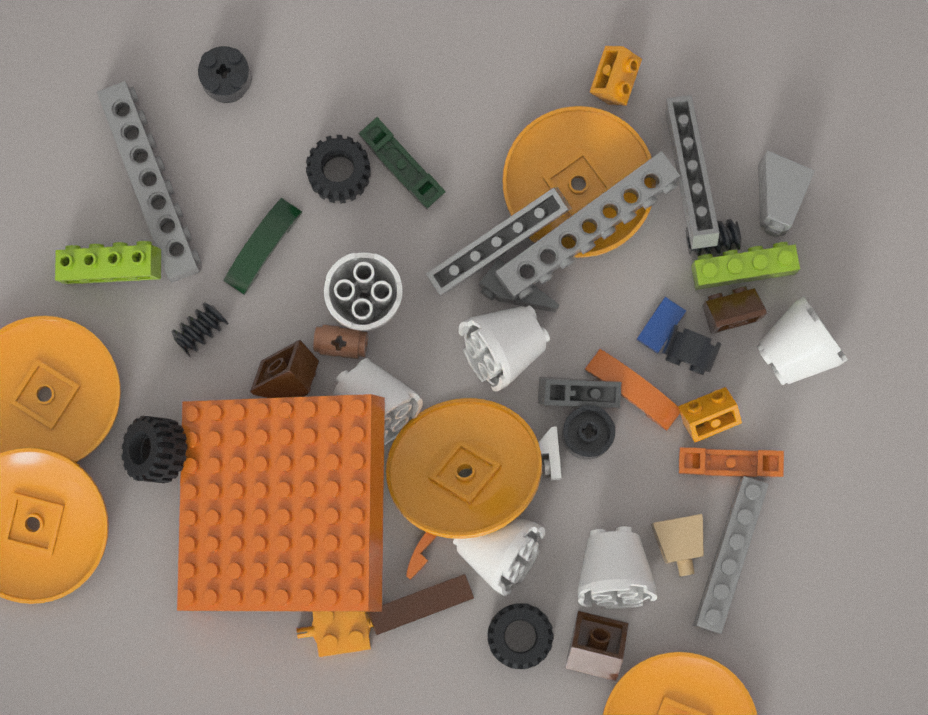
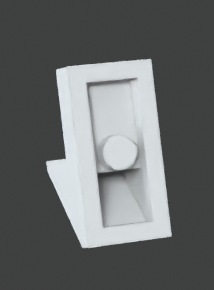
(550, 447)

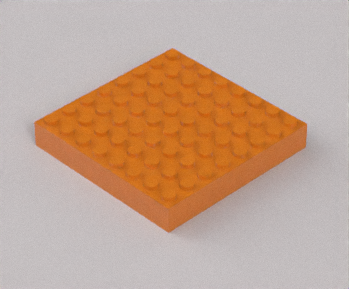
(282, 504)

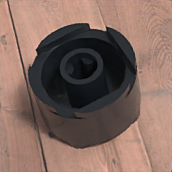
(238, 77)
(691, 349)
(600, 424)

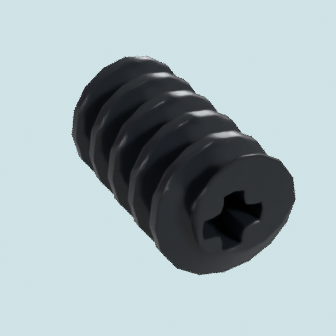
(728, 235)
(198, 328)

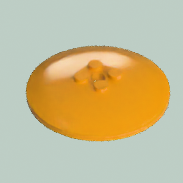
(571, 146)
(82, 382)
(456, 437)
(72, 529)
(679, 686)

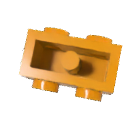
(615, 75)
(710, 414)

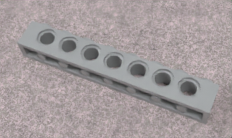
(112, 101)
(656, 168)

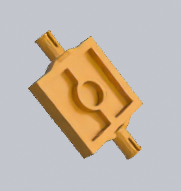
(339, 632)

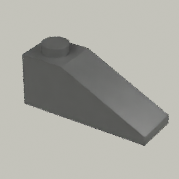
(493, 289)
(579, 392)

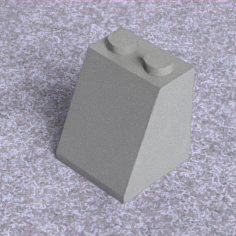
(781, 191)

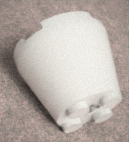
(367, 275)
(503, 344)
(800, 345)
(400, 400)
(503, 555)
(615, 571)

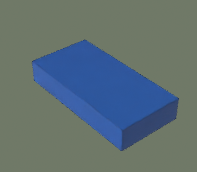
(660, 325)

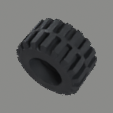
(331, 149)
(154, 449)
(542, 628)

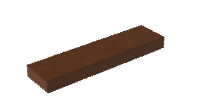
(421, 604)

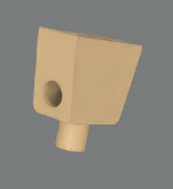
(680, 541)

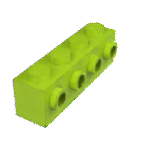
(108, 264)
(746, 266)

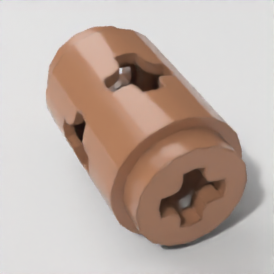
(325, 342)

